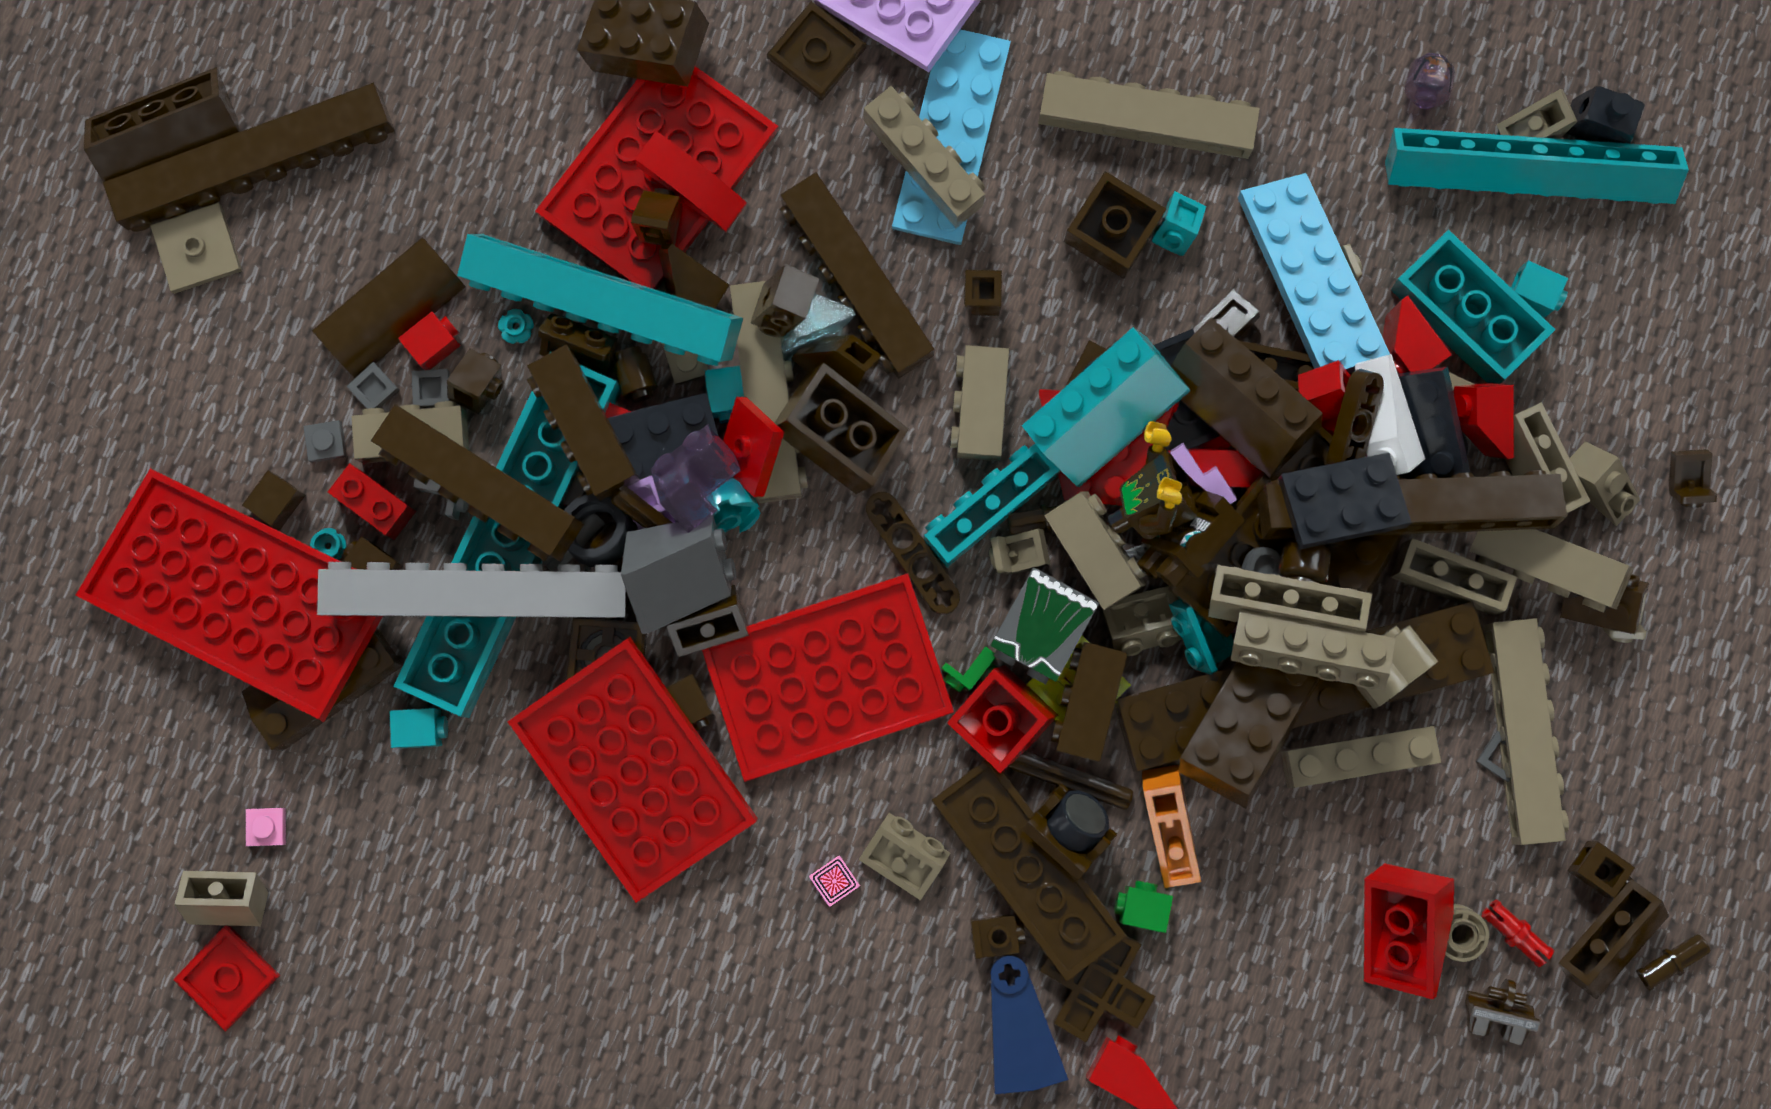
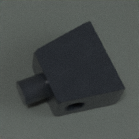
(1606, 116)

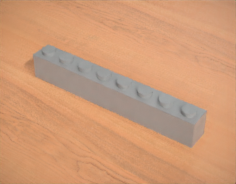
(470, 593)

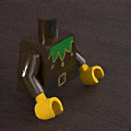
(1156, 495)

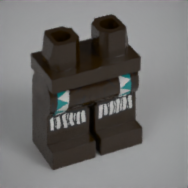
(1192, 543)

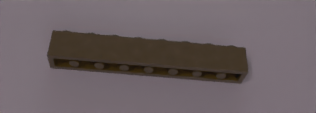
(249, 157)
(1452, 504)

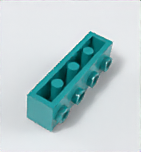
(991, 505)

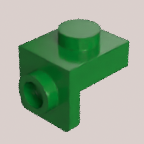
(977, 672)

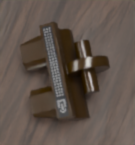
(1501, 1006)

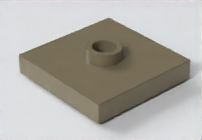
(196, 248)

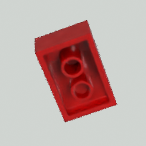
(1406, 928)

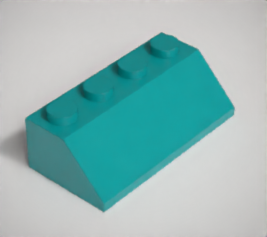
(1106, 407)

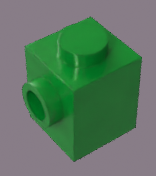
(1144, 907)

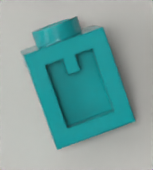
(1179, 224)

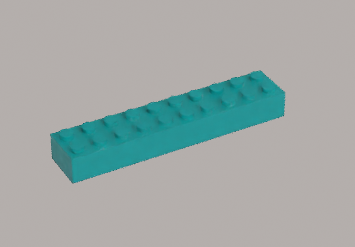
(458, 653)

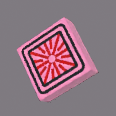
(834, 881)

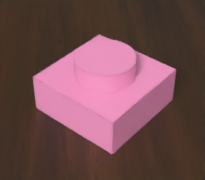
(266, 827)

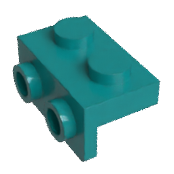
(1203, 643)

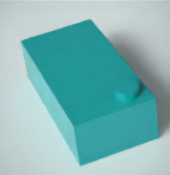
(1473, 309)

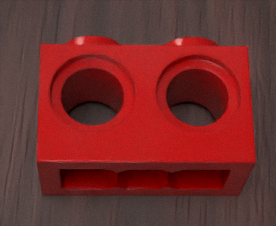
(371, 501)

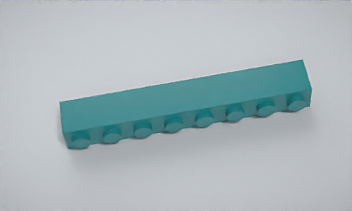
(1535, 166)
(600, 297)

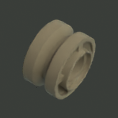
(1475, 939)

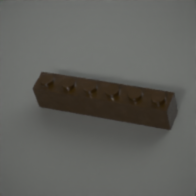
(856, 275)
(477, 483)

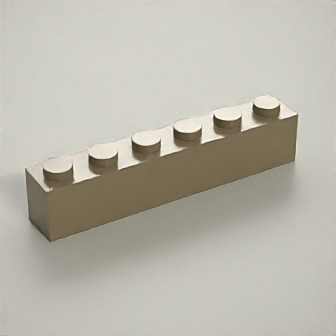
(1149, 115)
(765, 384)
(1525, 725)

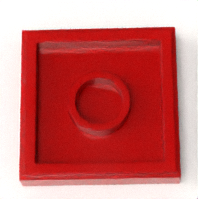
(226, 977)

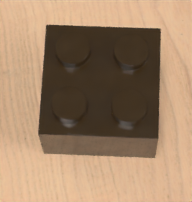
(1114, 224)

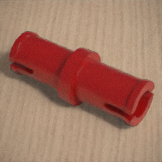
(1517, 933)

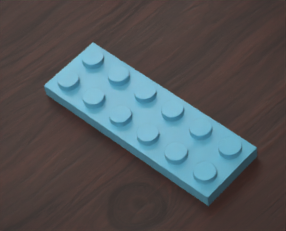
(961, 108)
(1312, 273)

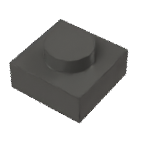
(325, 441)

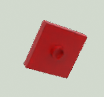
(754, 443)

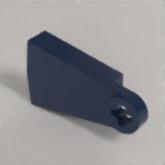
(1021, 1038)

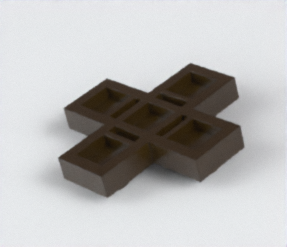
(1101, 988)

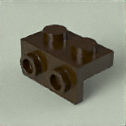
(590, 345)
(1622, 619)

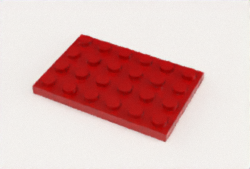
(604, 184)
(827, 678)
(633, 770)

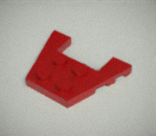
(1111, 476)

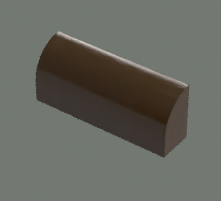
(388, 307)

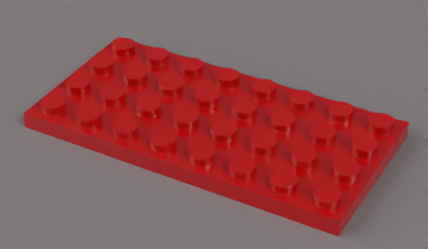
(227, 594)

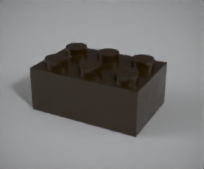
(644, 39)
(840, 429)

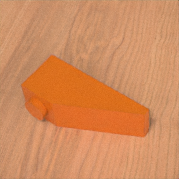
(1171, 826)

